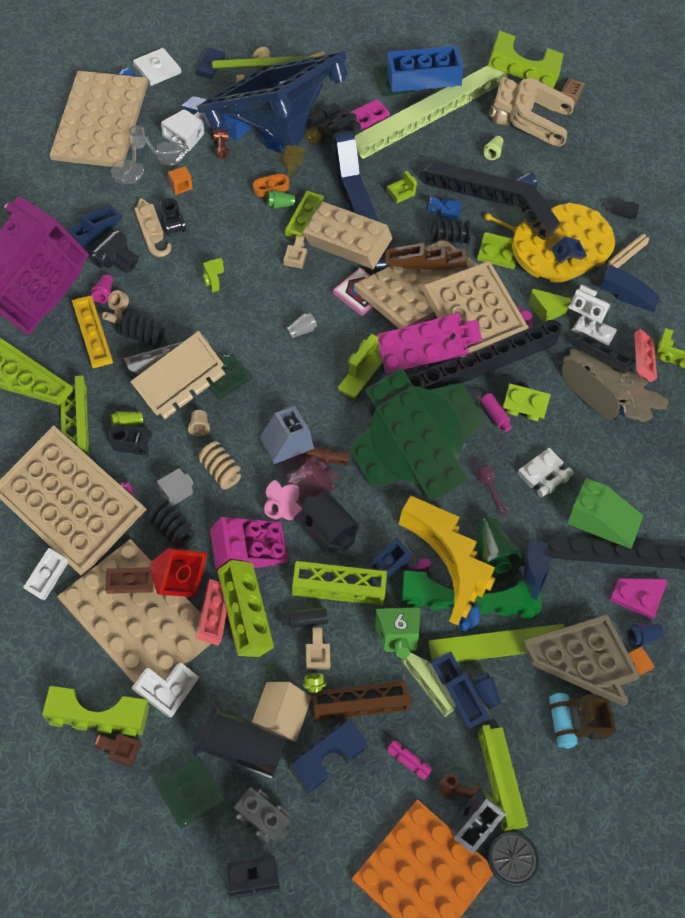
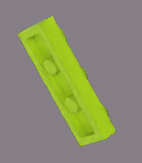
(303, 214)

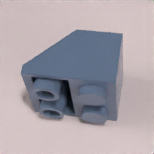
(286, 435)

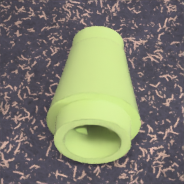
(493, 148)

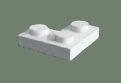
(166, 694)

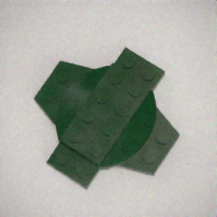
(416, 434)

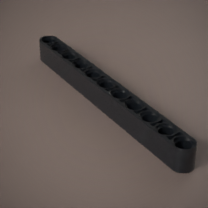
(488, 358)

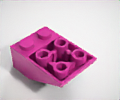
(248, 542)

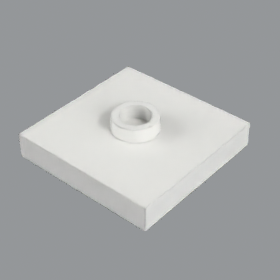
(157, 66)

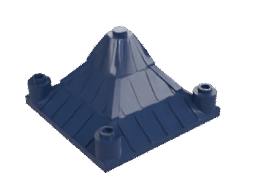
(276, 96)

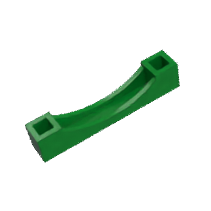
(422, 591)

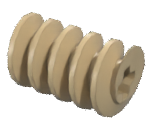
(219, 465)

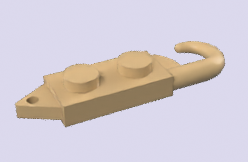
(150, 227)

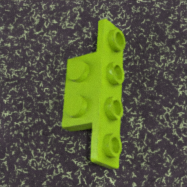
(362, 367)

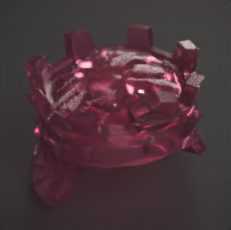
(312, 479)

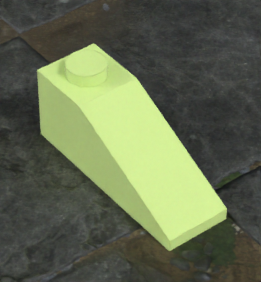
(421, 673)

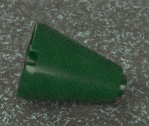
(498, 550)

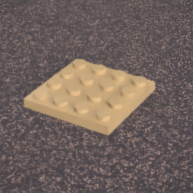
(477, 296)

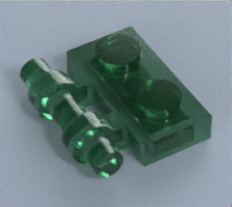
(234, 377)

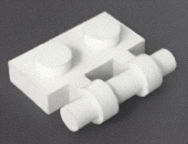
(540, 468)

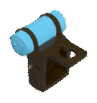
(581, 718)

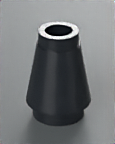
(625, 209)

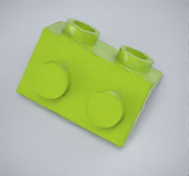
(526, 401)

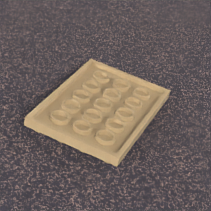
(99, 118)
(399, 293)
(69, 500)
(135, 627)

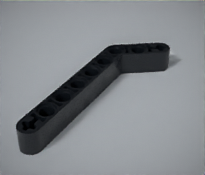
(495, 189)

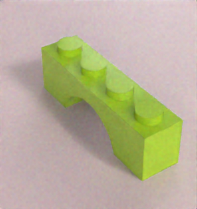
(125, 717)

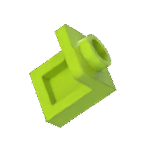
(403, 189)
(211, 270)

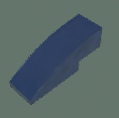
(94, 225)
(629, 289)
(536, 567)
(457, 689)

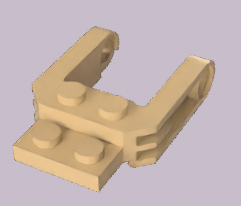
(519, 101)

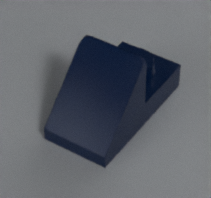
(392, 558)

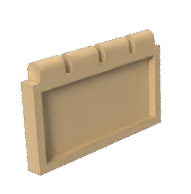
(177, 374)

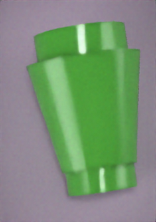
(279, 199)

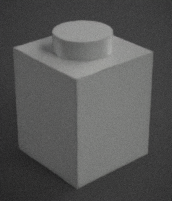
(175, 487)

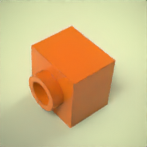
(180, 180)

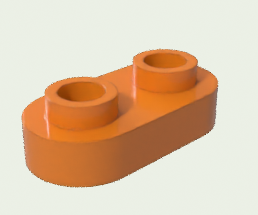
(274, 182)

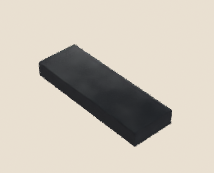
(603, 353)

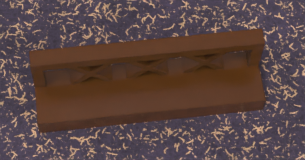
(361, 706)

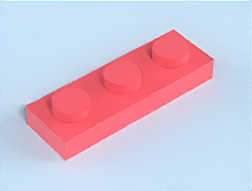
(645, 356)
(212, 614)

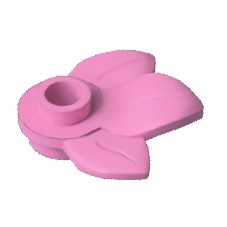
(284, 498)

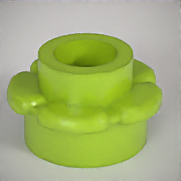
(314, 682)

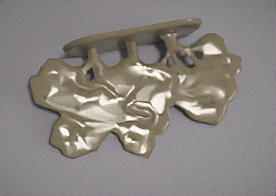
(609, 387)

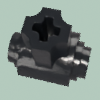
(114, 252)

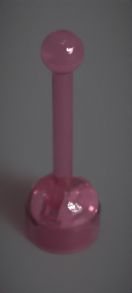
(486, 476)

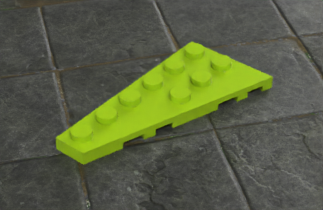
(29, 378)

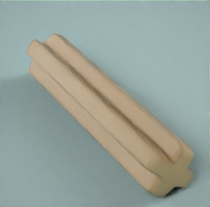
(629, 251)

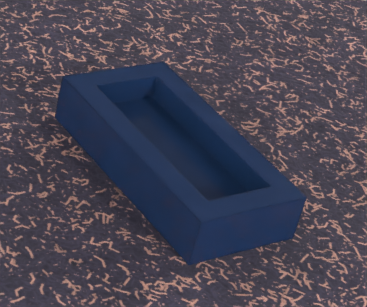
(205, 67)

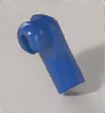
(472, 619)

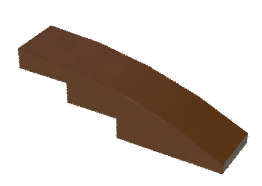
(418, 257)

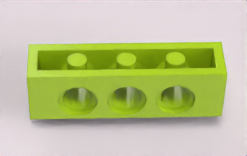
(245, 609)

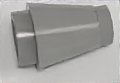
(303, 325)

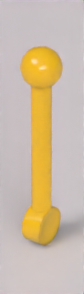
(488, 217)

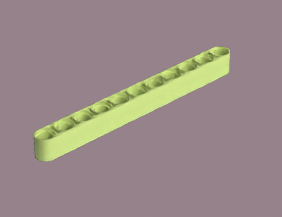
(427, 111)

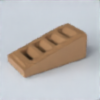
(573, 89)

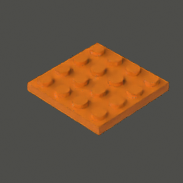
(422, 870)

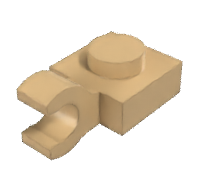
(296, 254)
(317, 653)

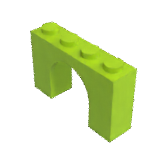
(508, 61)

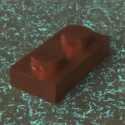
(129, 580)

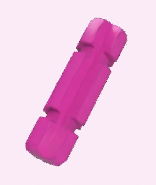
(409, 759)

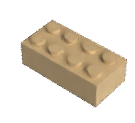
(348, 235)

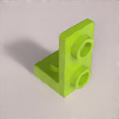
(667, 352)

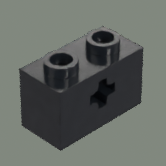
(476, 820)

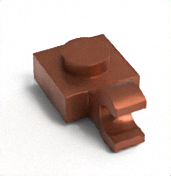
(122, 750)

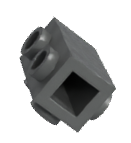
(268, 821)

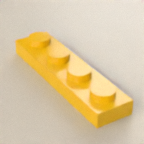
(92, 331)

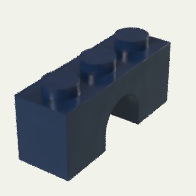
(343, 741)

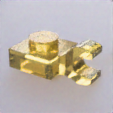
(293, 156)

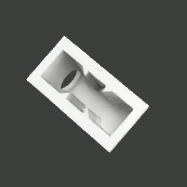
(184, 128)

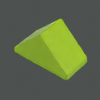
(548, 305)

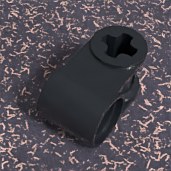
(171, 216)
(131, 440)

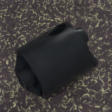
(327, 523)

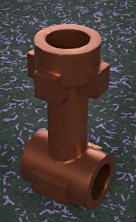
(221, 137)
(450, 785)

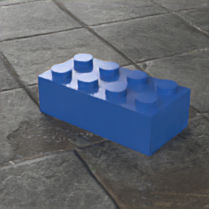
(424, 68)

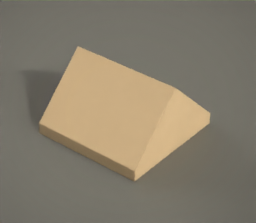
(282, 709)

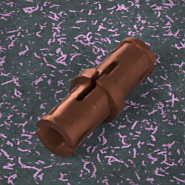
(328, 455)

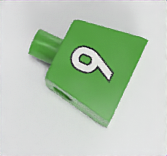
(398, 629)

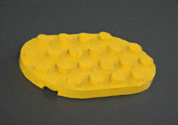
(575, 222)

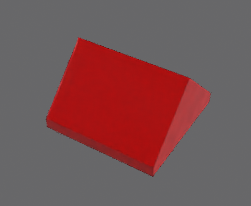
(178, 572)

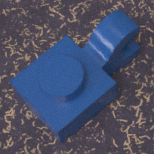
(447, 208)

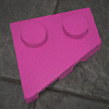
(639, 595)

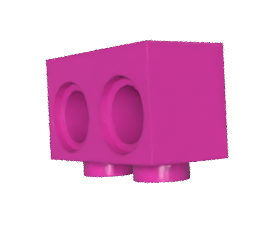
(371, 114)

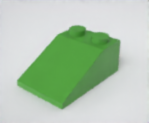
(605, 514)

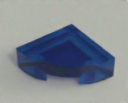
(273, 143)

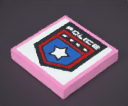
(346, 292)

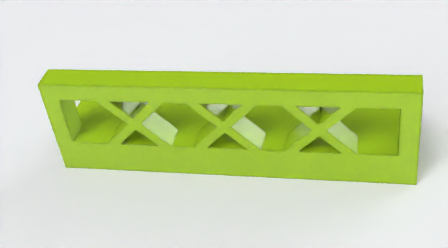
(80, 421)
(339, 591)
(502, 777)

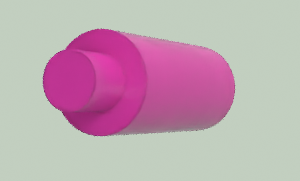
(496, 412)

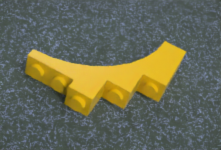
(441, 532)

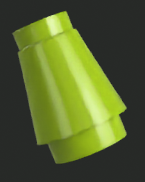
(126, 418)

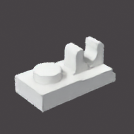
(594, 329)
(46, 574)

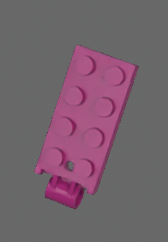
(427, 342)

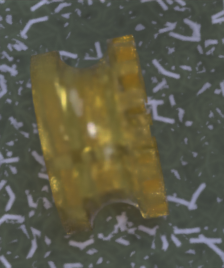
(313, 135)

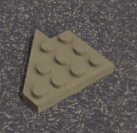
(587, 656)

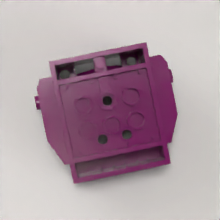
(35, 264)

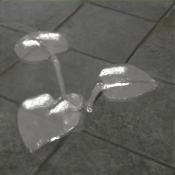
(130, 172)

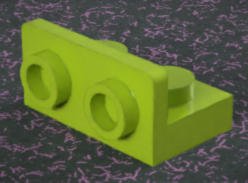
(497, 251)

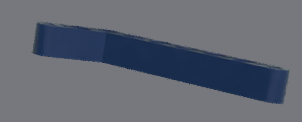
(352, 184)

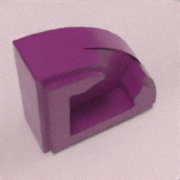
(423, 566)

